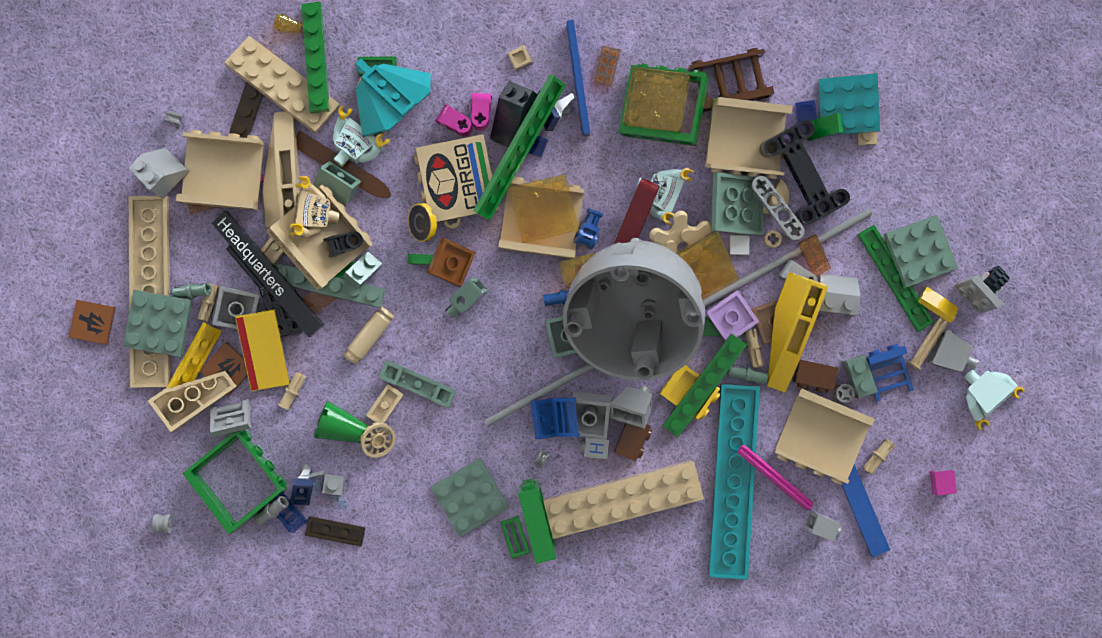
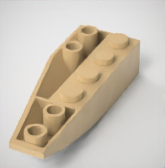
(281, 169)

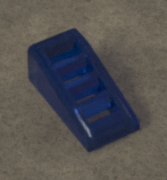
(292, 528)

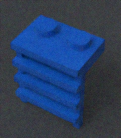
(892, 355)
(555, 417)

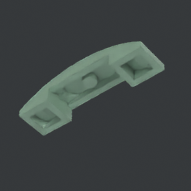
(417, 383)

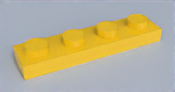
(195, 355)

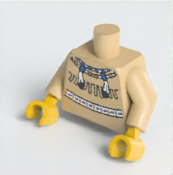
(311, 210)

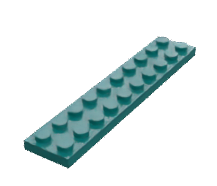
(733, 482)

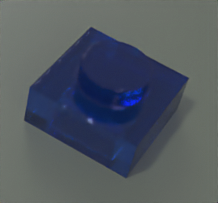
(805, 111)
(538, 147)

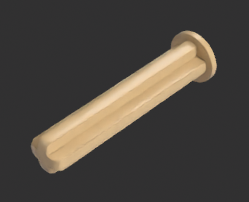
(928, 344)

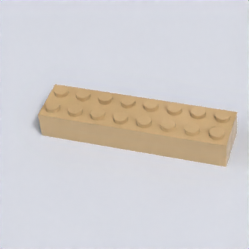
(623, 499)

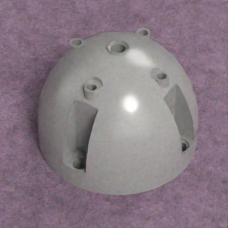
(631, 320)

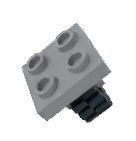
(983, 289)

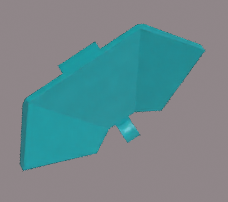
(388, 95)

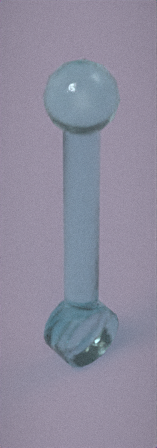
(343, 503)

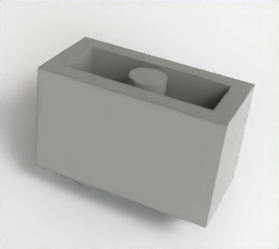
(823, 526)

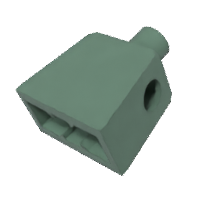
(472, 291)

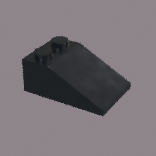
(510, 112)

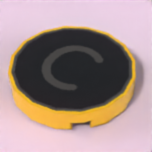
(422, 222)

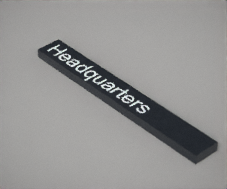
(268, 274)

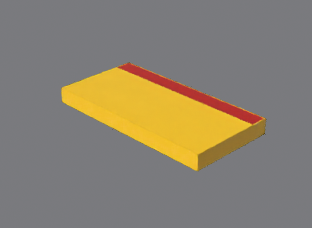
(262, 350)

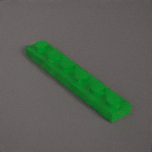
(315, 57)
(704, 385)

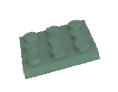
(736, 205)
(920, 251)
(157, 323)
(469, 497)

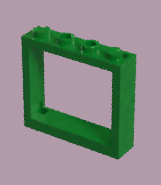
(669, 136)
(211, 499)
(537, 521)

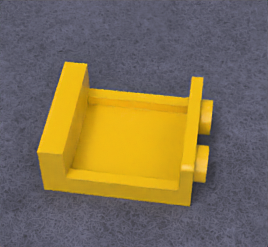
(680, 383)

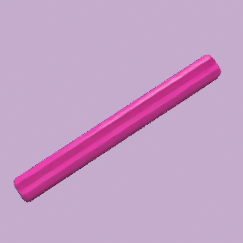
(775, 477)

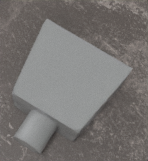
(952, 353)
(632, 406)

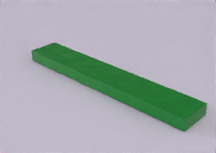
(884, 262)

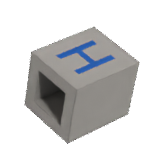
(595, 447)

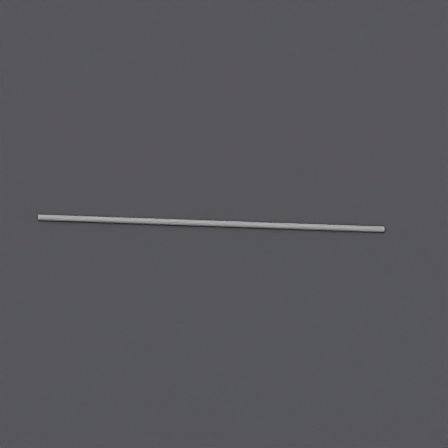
(707, 301)

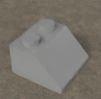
(159, 171)
(841, 296)
(233, 303)
(592, 414)

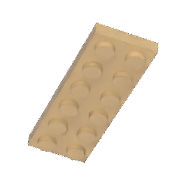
(277, 82)

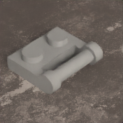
(230, 418)

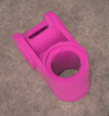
(481, 108)
(452, 119)

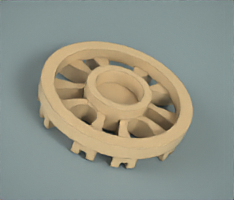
(377, 440)

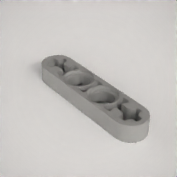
(780, 206)

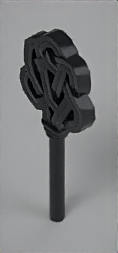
(287, 324)

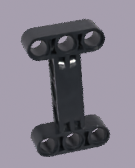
(805, 173)

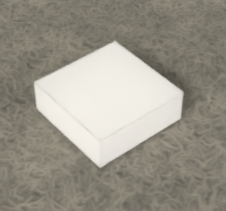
(739, 245)

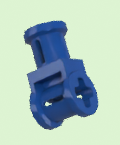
(588, 230)

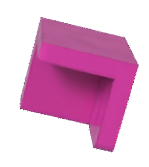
(943, 482)

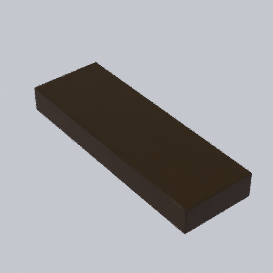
(335, 531)

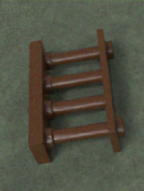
(761, 91)

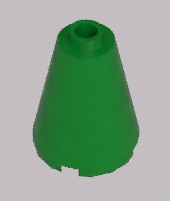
(338, 425)

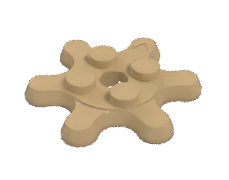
(680, 232)

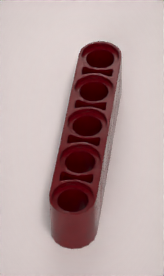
(637, 211)

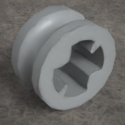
(173, 117)
(541, 458)

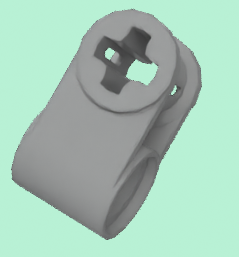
(795, 268)

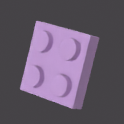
(732, 315)

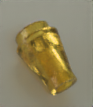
(287, 24)

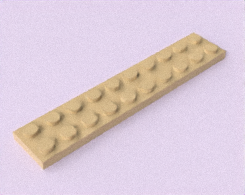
(149, 273)

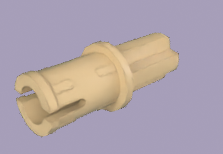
(208, 303)
(754, 348)
(292, 391)
(879, 456)

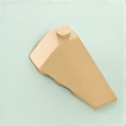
(185, 402)

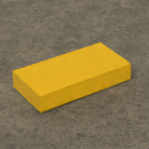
(938, 304)

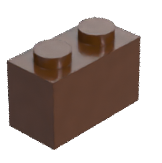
(816, 375)
(632, 440)

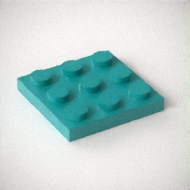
(855, 99)

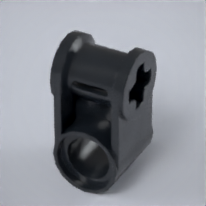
(340, 244)

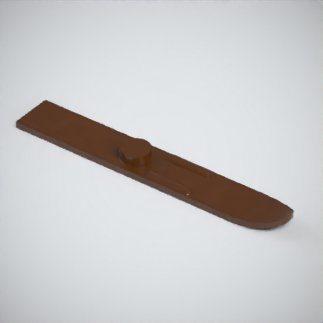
(323, 154)

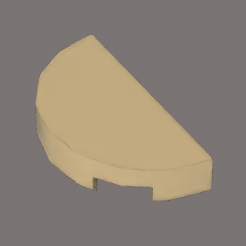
(783, 191)

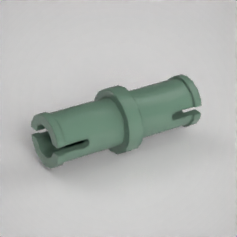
(192, 290)
(748, 375)

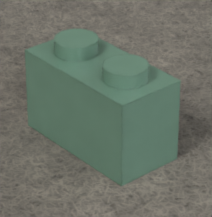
(338, 181)
(860, 376)

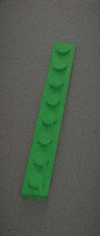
(519, 147)

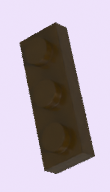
(246, 111)

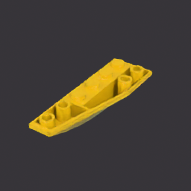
(792, 326)

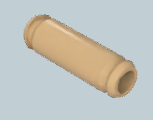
(368, 335)

